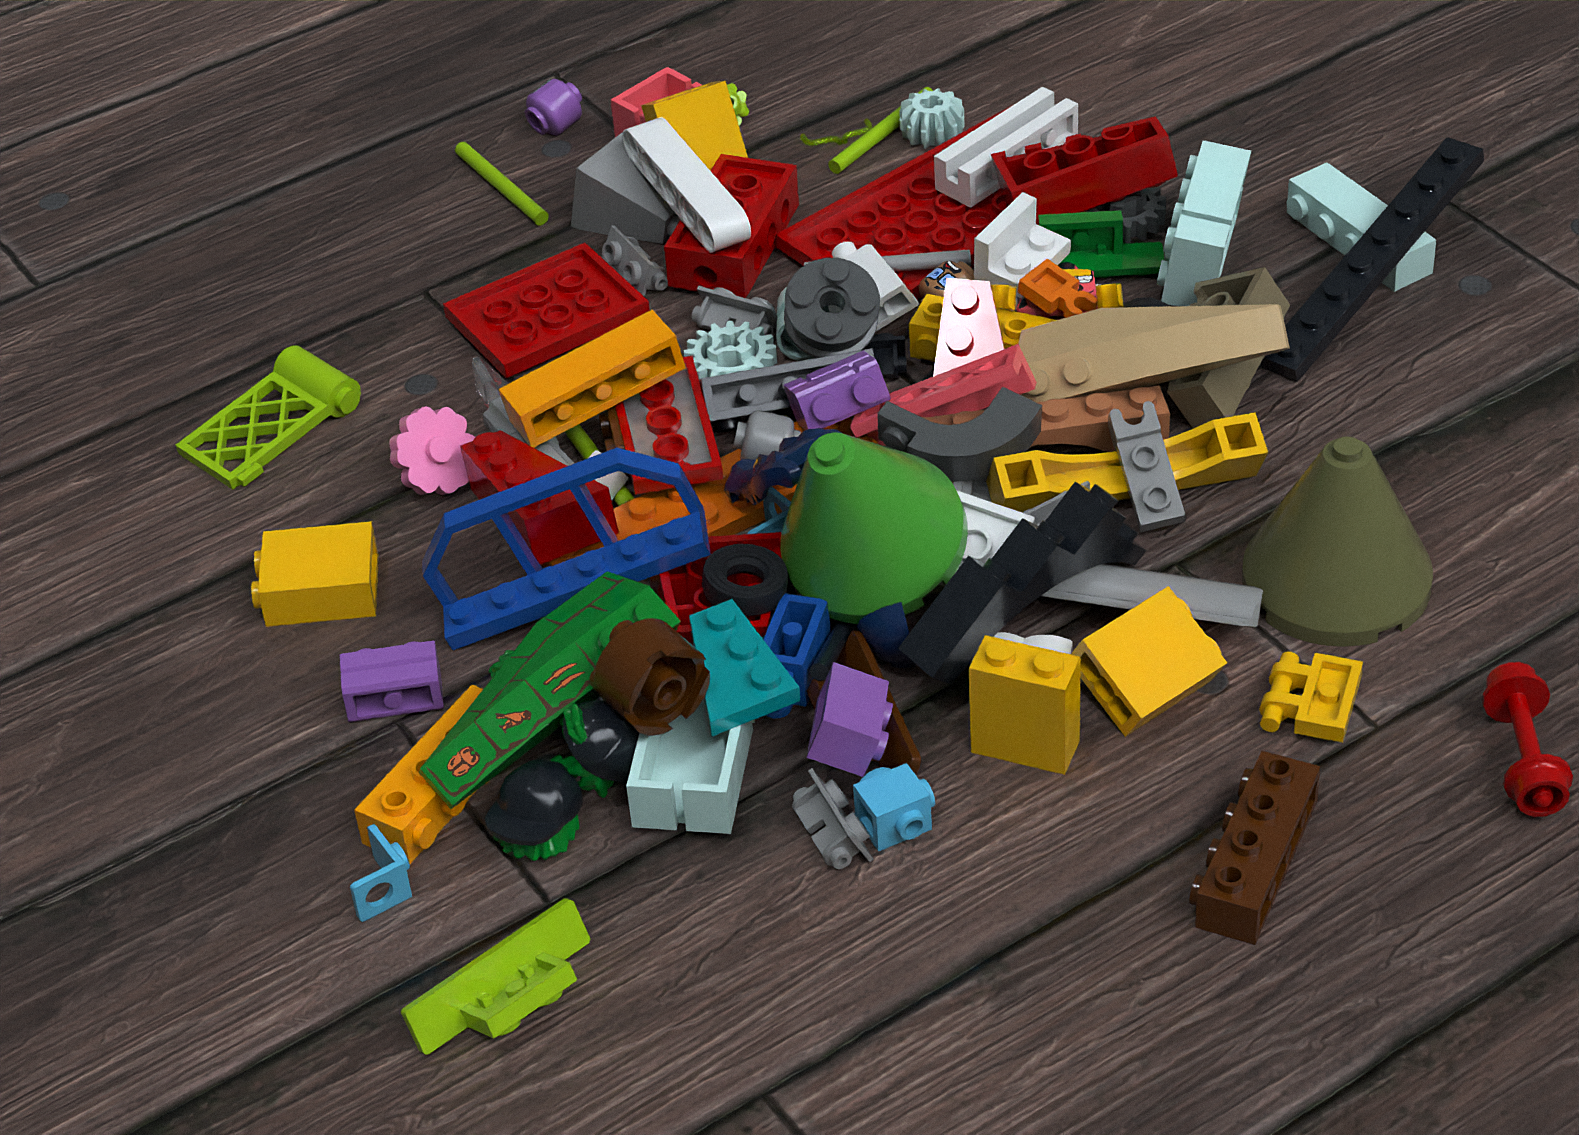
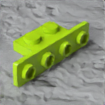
(503, 982)

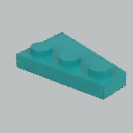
(743, 669)

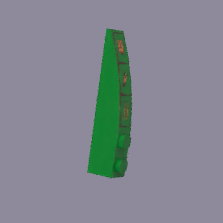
(538, 685)

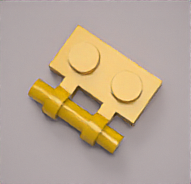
(1327, 696)

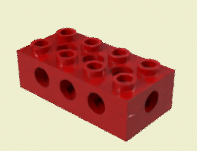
(769, 199)

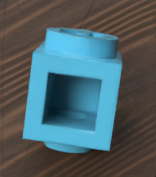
(893, 805)

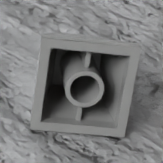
(616, 193)

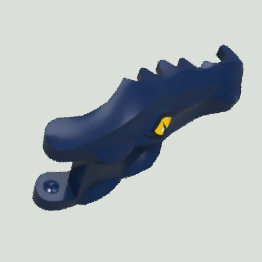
(780, 468)

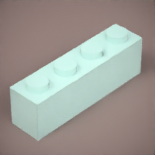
(1343, 212)

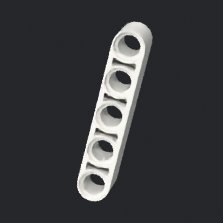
(686, 184)

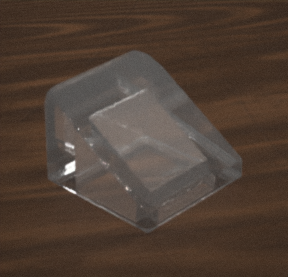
(486, 381)

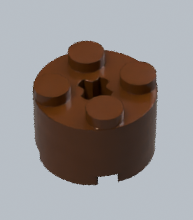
(650, 675)

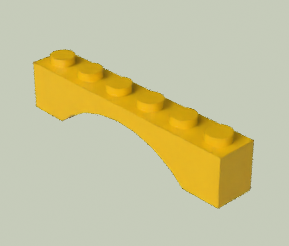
(1202, 456)

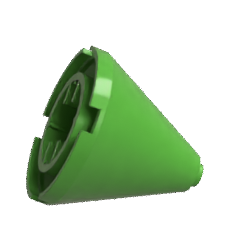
(871, 528)

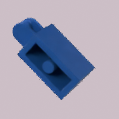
(796, 638)

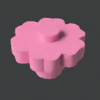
(431, 450)

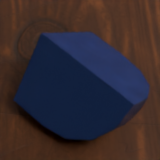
(885, 632)

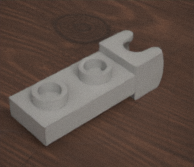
(1146, 469)

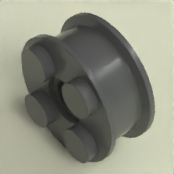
(831, 283)

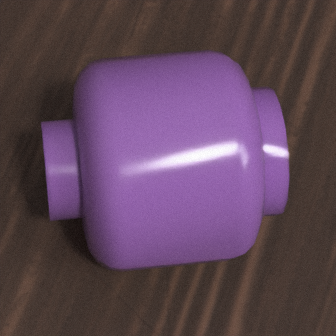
(553, 107)

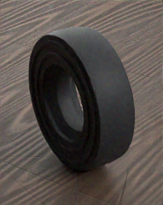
(751, 560)

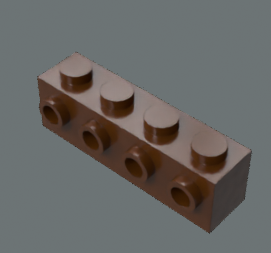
(1255, 847)

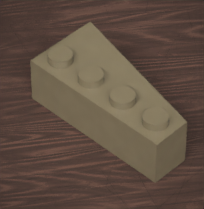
(1220, 390)

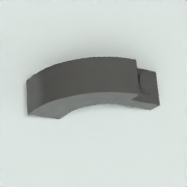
(966, 448)

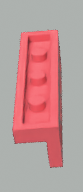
(956, 390)

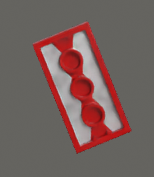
(673, 426)

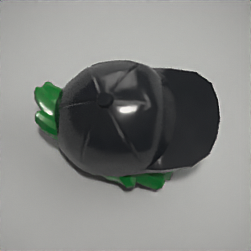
(600, 743)
(537, 809)

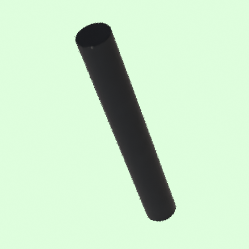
(831, 650)

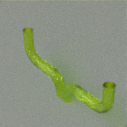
(837, 139)

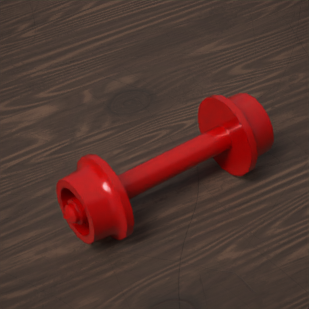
(1538, 780)

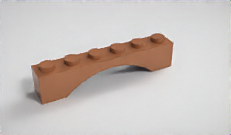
(1085, 418)

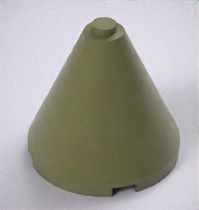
(1339, 554)

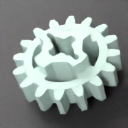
(731, 350)

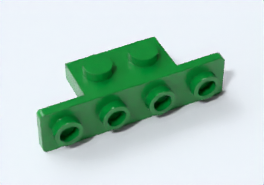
(1099, 244)

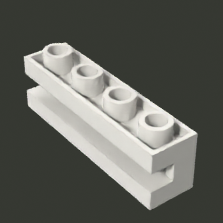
(966, 166)

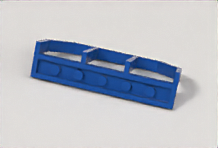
(547, 588)

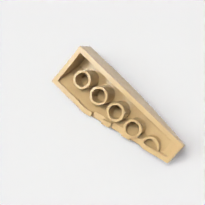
(1145, 346)

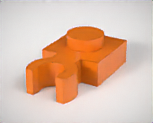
(1055, 289)

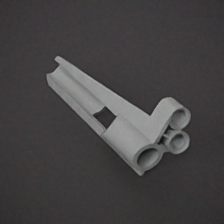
(1129, 587)

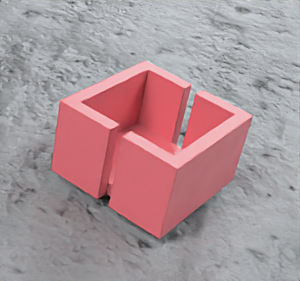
(627, 105)

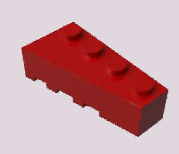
(1089, 169)
(549, 525)

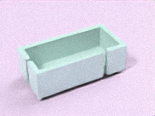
(1202, 221)
(688, 776)

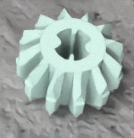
(931, 117)

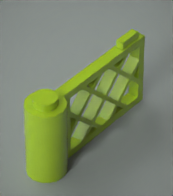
(304, 384)

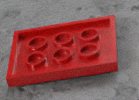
(545, 309)

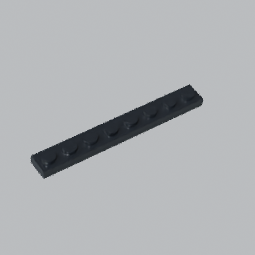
(1374, 256)

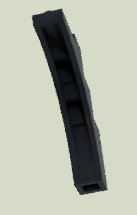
(1031, 561)

